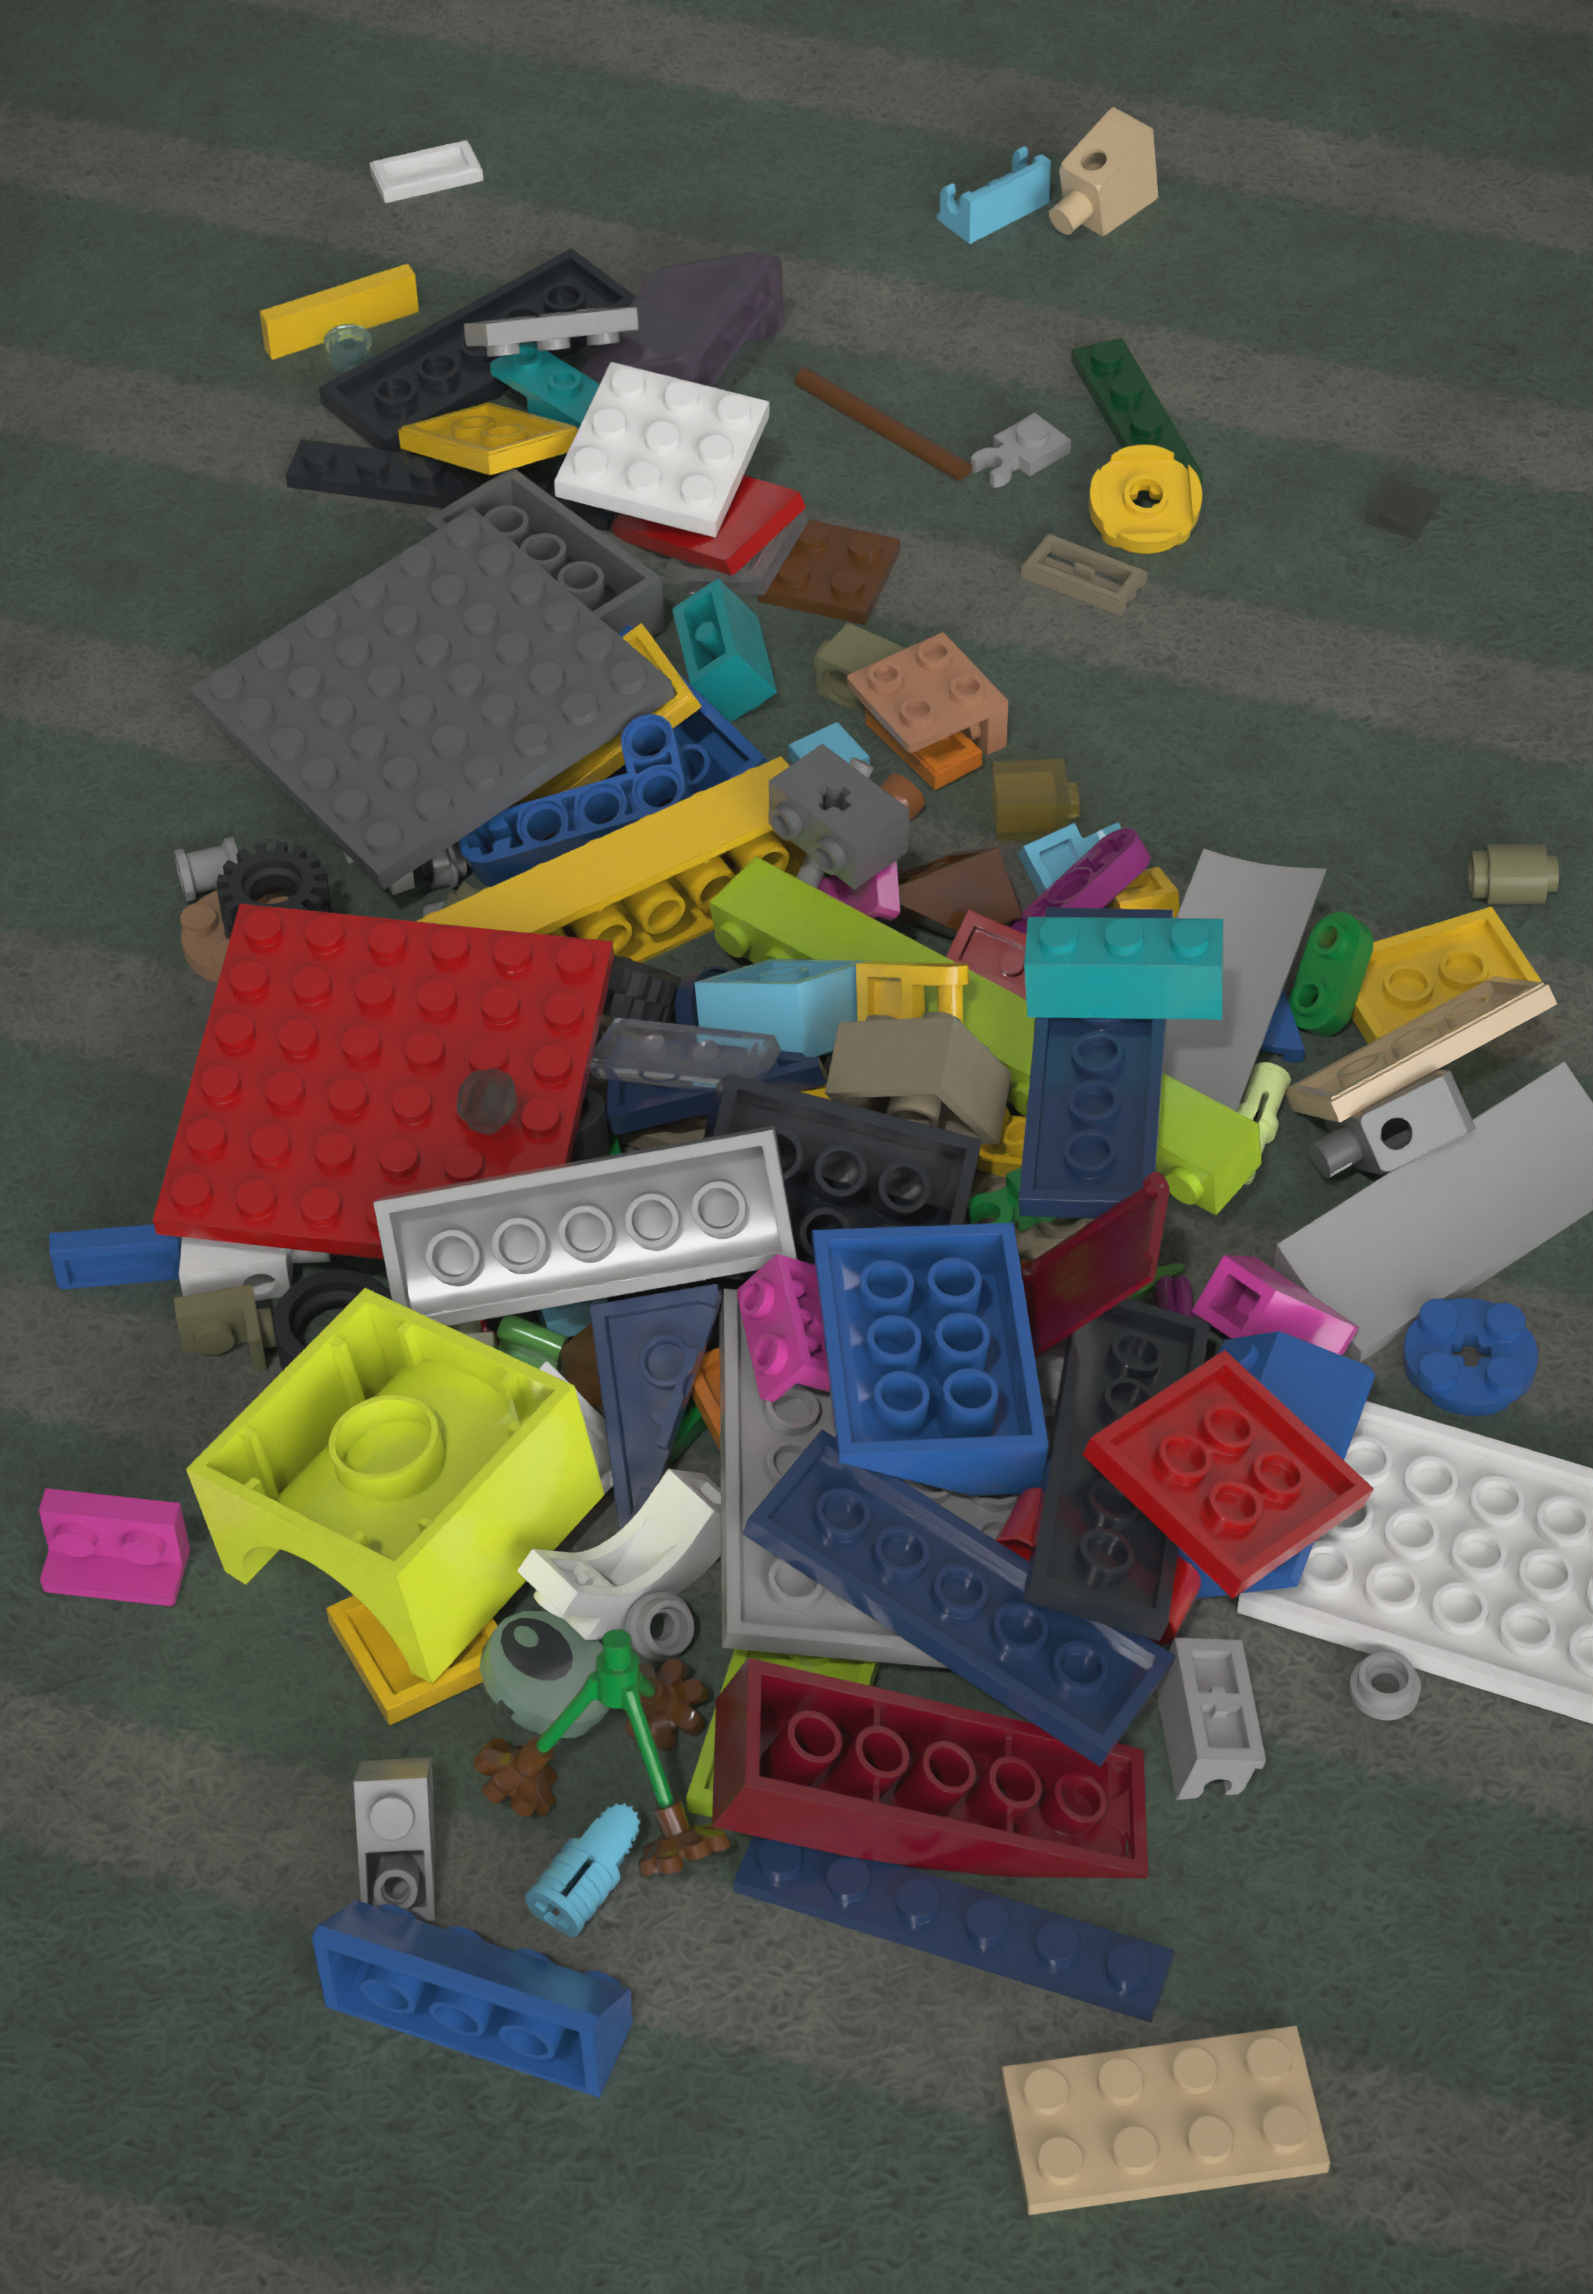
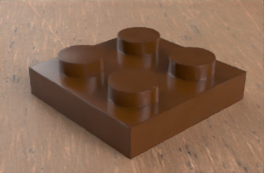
(834, 572)

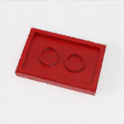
(752, 521)

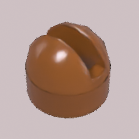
(904, 792)

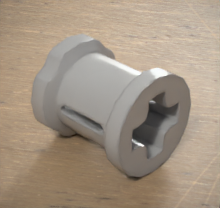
(200, 869)

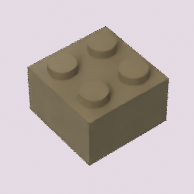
(921, 1073)

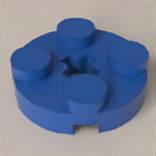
(1476, 1323)

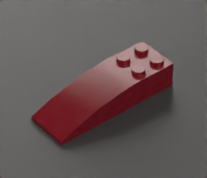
(919, 1781)

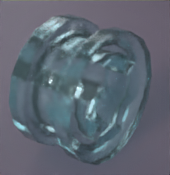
(345, 336)

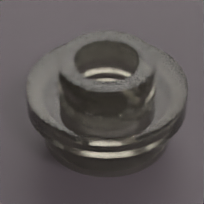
(487, 1100)

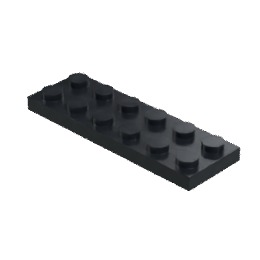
(440, 374)
(1089, 1541)

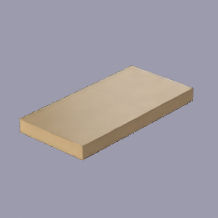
(1419, 1047)

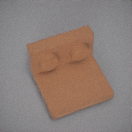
(932, 695)

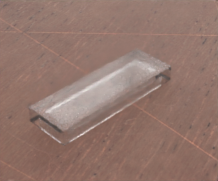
(681, 1054)

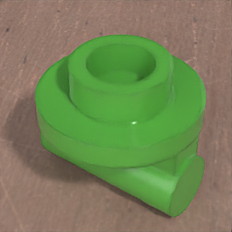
(530, 1342)

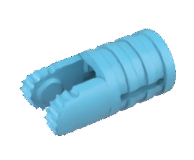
(592, 1857)

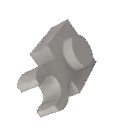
(1023, 446)

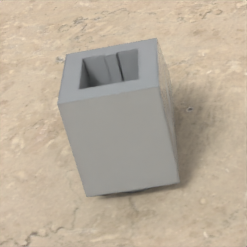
(396, 1834)

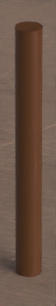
(883, 424)

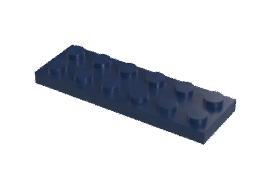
(1091, 1105)
(956, 1598)

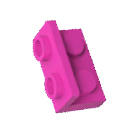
(784, 1327)
(113, 1547)

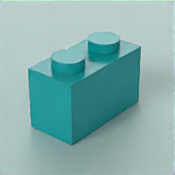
(724, 650)

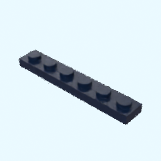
(960, 1924)

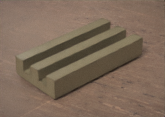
(1081, 580)

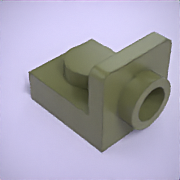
(223, 1318)

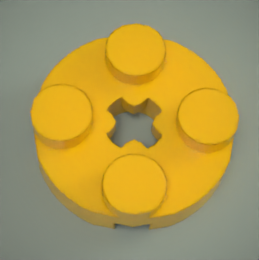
(1139, 528)

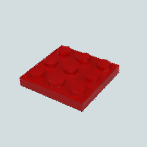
(1228, 1473)

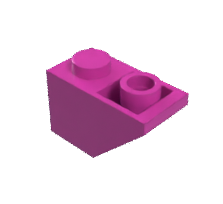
(1255, 1299)

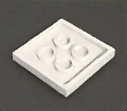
(662, 449)

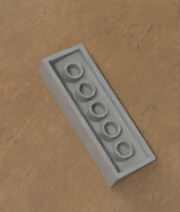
(1263, 926)
(1451, 1213)
(587, 1228)

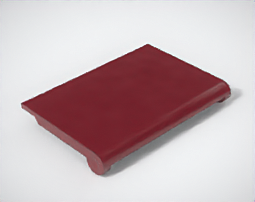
(1095, 1265)

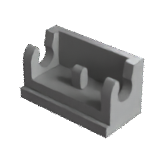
(1209, 1717)

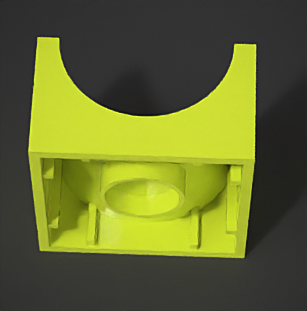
(402, 1473)

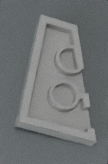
(551, 329)

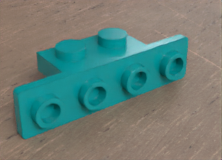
(550, 384)

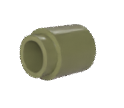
(1512, 874)

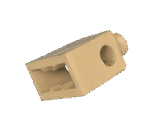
(1107, 176)

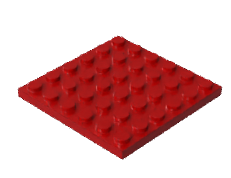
(344, 1065)

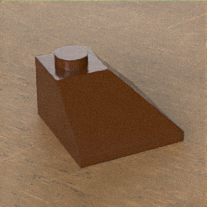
(944, 889)

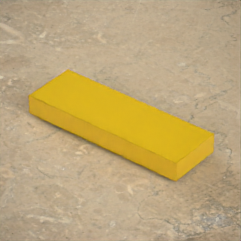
(360, 302)

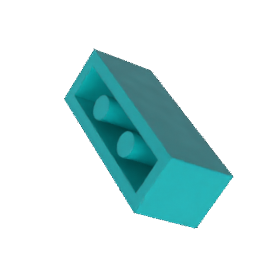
(1124, 968)

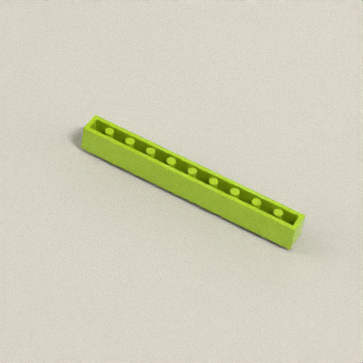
(772, 915)

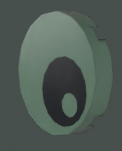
(538, 1668)

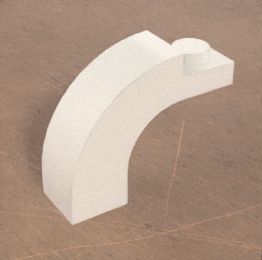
(659, 1550)

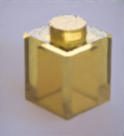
(1032, 799)

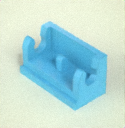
(999, 200)

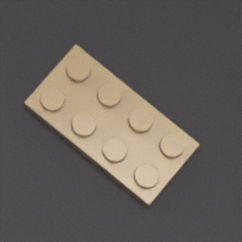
(1164, 2120)

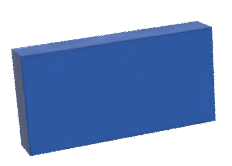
(113, 1256)

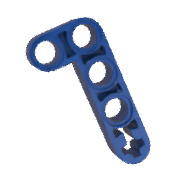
(576, 814)

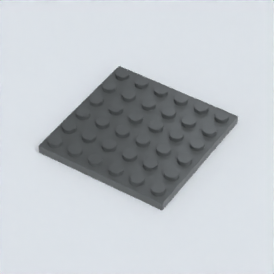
(430, 696)

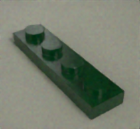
(1128, 399)

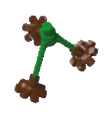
(655, 1708)

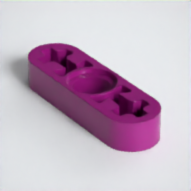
(1094, 877)

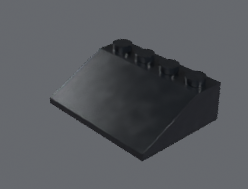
(850, 1162)

